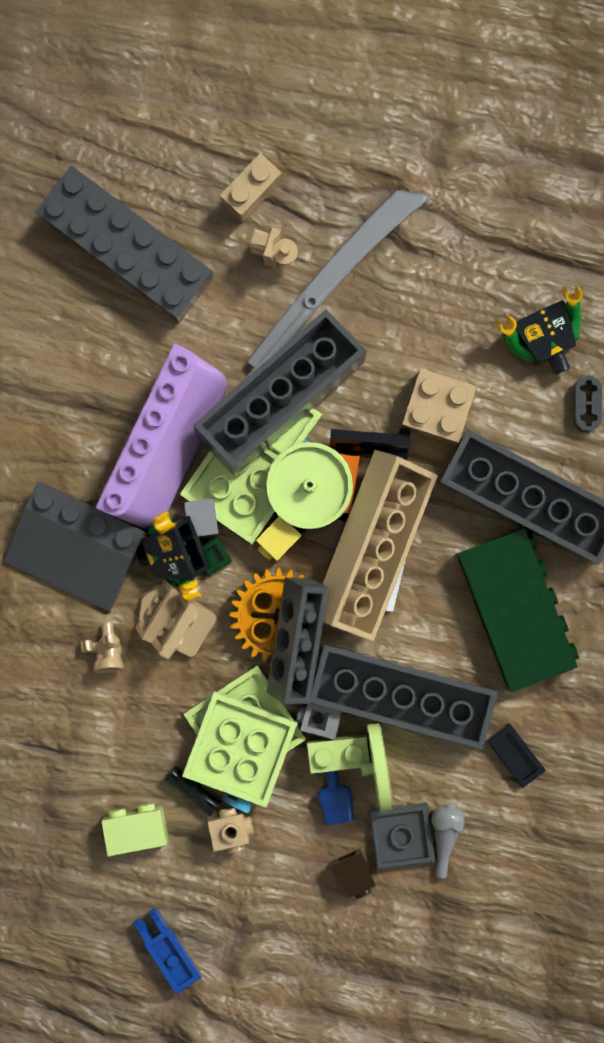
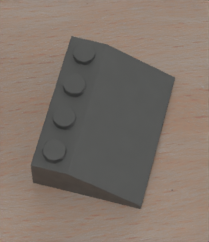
(74, 546)

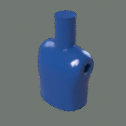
(336, 801)

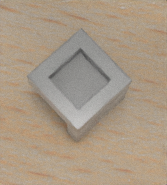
(203, 517)

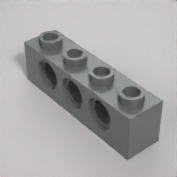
(297, 640)

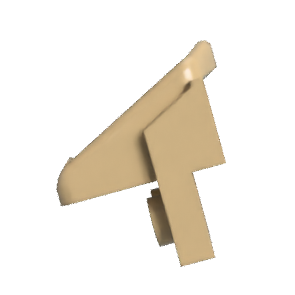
(171, 621)

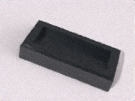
(515, 755)

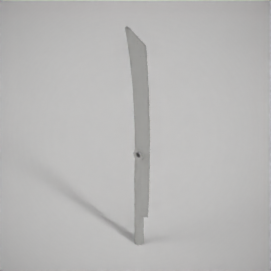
(366, 237)

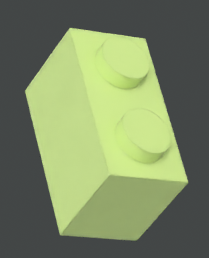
(338, 754)
(135, 829)

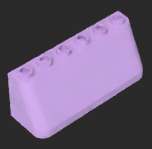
(163, 439)

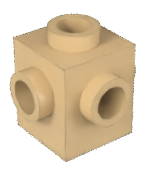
(224, 839)

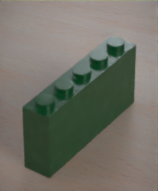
(518, 609)

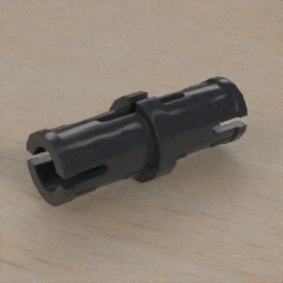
(192, 791)

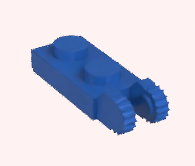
(168, 953)

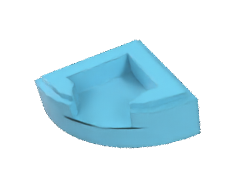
(237, 802)

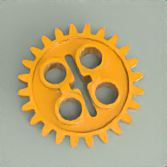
(246, 605)

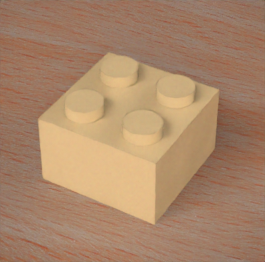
(438, 407)

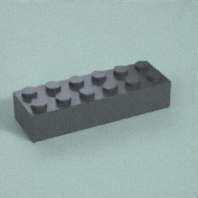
(125, 244)
(280, 392)
(527, 496)
(403, 696)

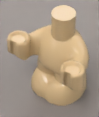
(107, 650)

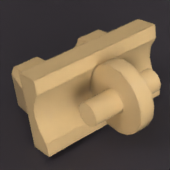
(273, 247)

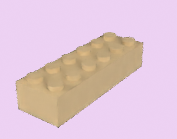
(375, 543)

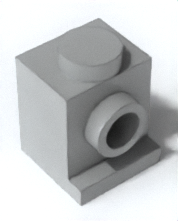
(326, 728)

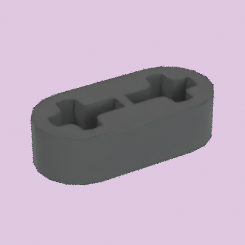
(594, 403)

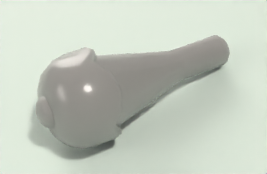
(447, 824)

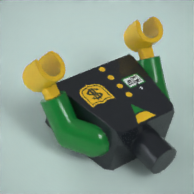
(546, 332)
(174, 553)

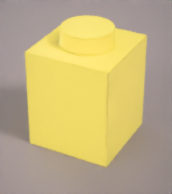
(277, 539)

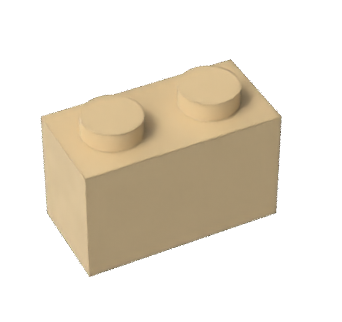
(251, 187)

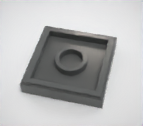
(402, 836)

